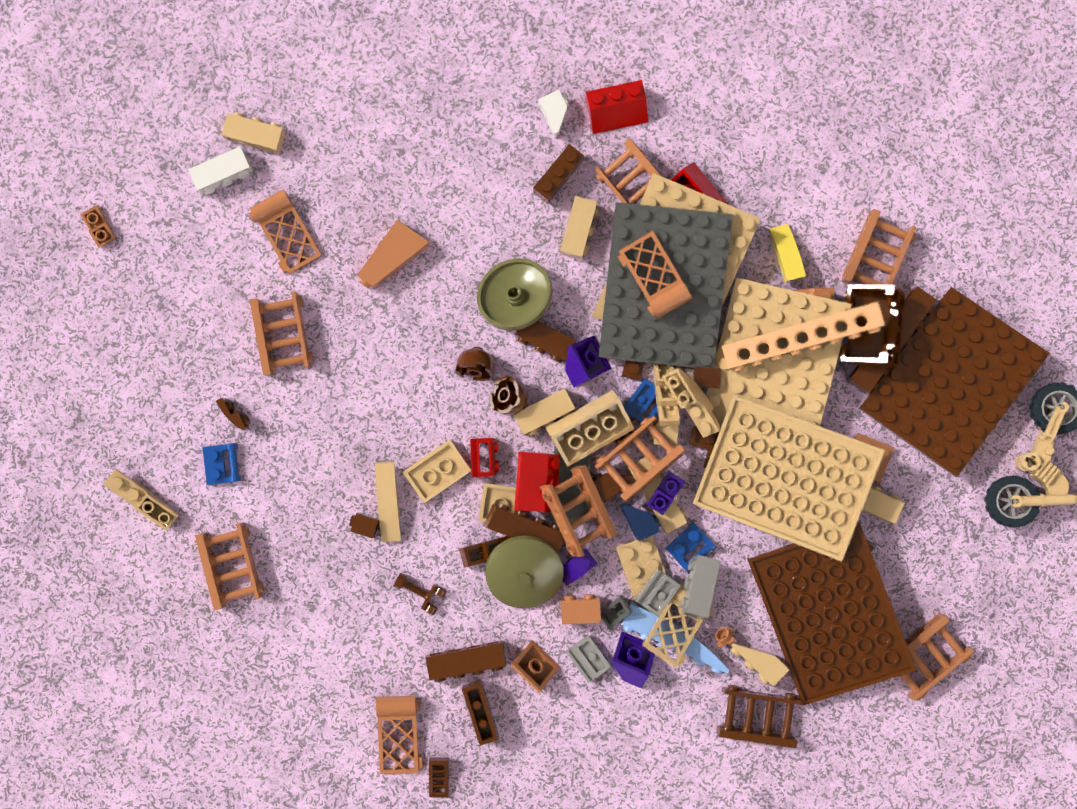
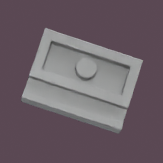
(657, 592)
(588, 658)

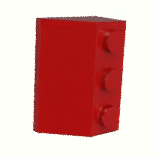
(617, 106)
(694, 179)
(532, 473)

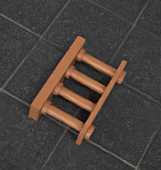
(643, 166)
(866, 239)
(263, 327)
(643, 478)
(594, 503)
(215, 579)
(923, 637)

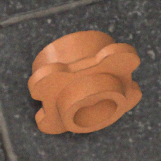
(724, 637)

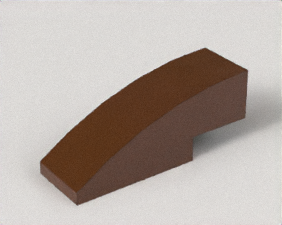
(479, 552)

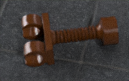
(401, 582)

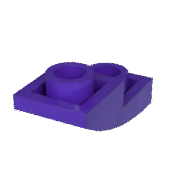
(666, 492)

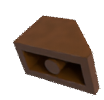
(607, 486)

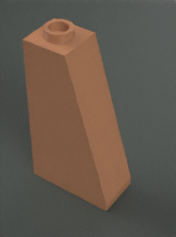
(392, 254)

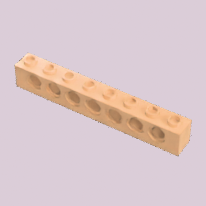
(870, 312)

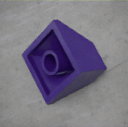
(584, 361)
(632, 660)

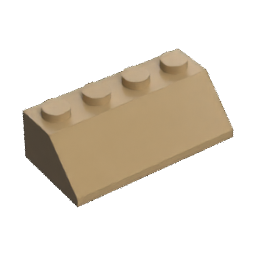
(590, 428)

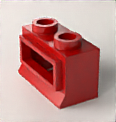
(475, 457)

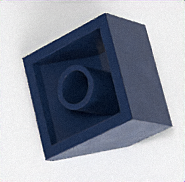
(641, 522)

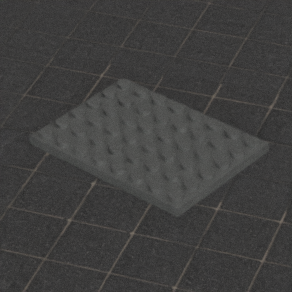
(699, 252)

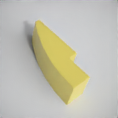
(787, 253)

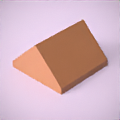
(535, 666)

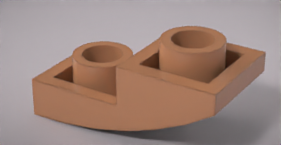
(98, 226)

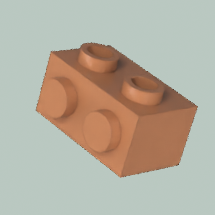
(580, 610)

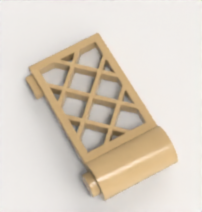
(676, 599)

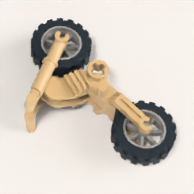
(1041, 468)

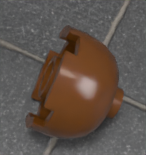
(475, 363)
(508, 396)

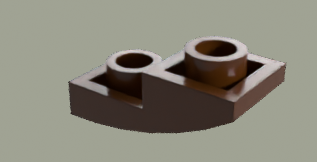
(238, 418)

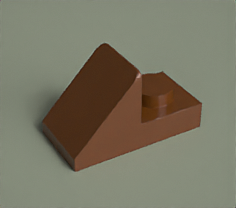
(704, 376)

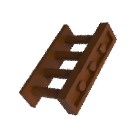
(766, 735)

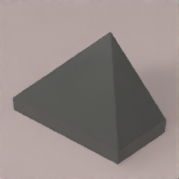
(616, 612)

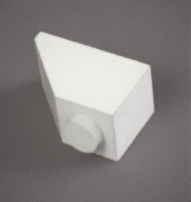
(554, 110)

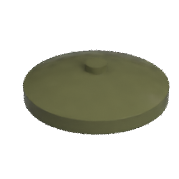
(514, 294)
(524, 571)

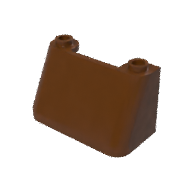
(880, 347)

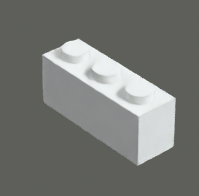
(221, 171)

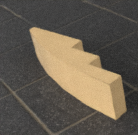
(666, 403)
(388, 501)

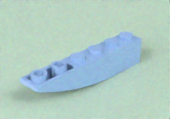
(643, 620)

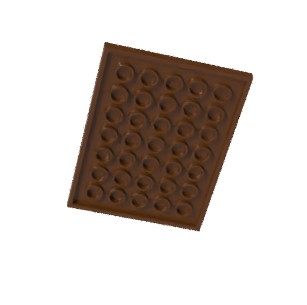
(954, 381)
(831, 618)

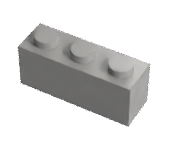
(700, 587)

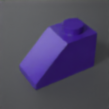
(577, 567)

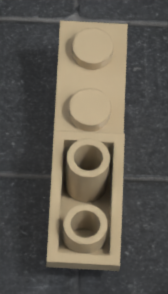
(693, 399)
(141, 499)

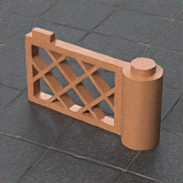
(271, 210)
(667, 298)
(401, 709)

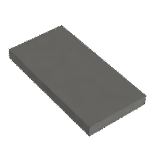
(574, 491)

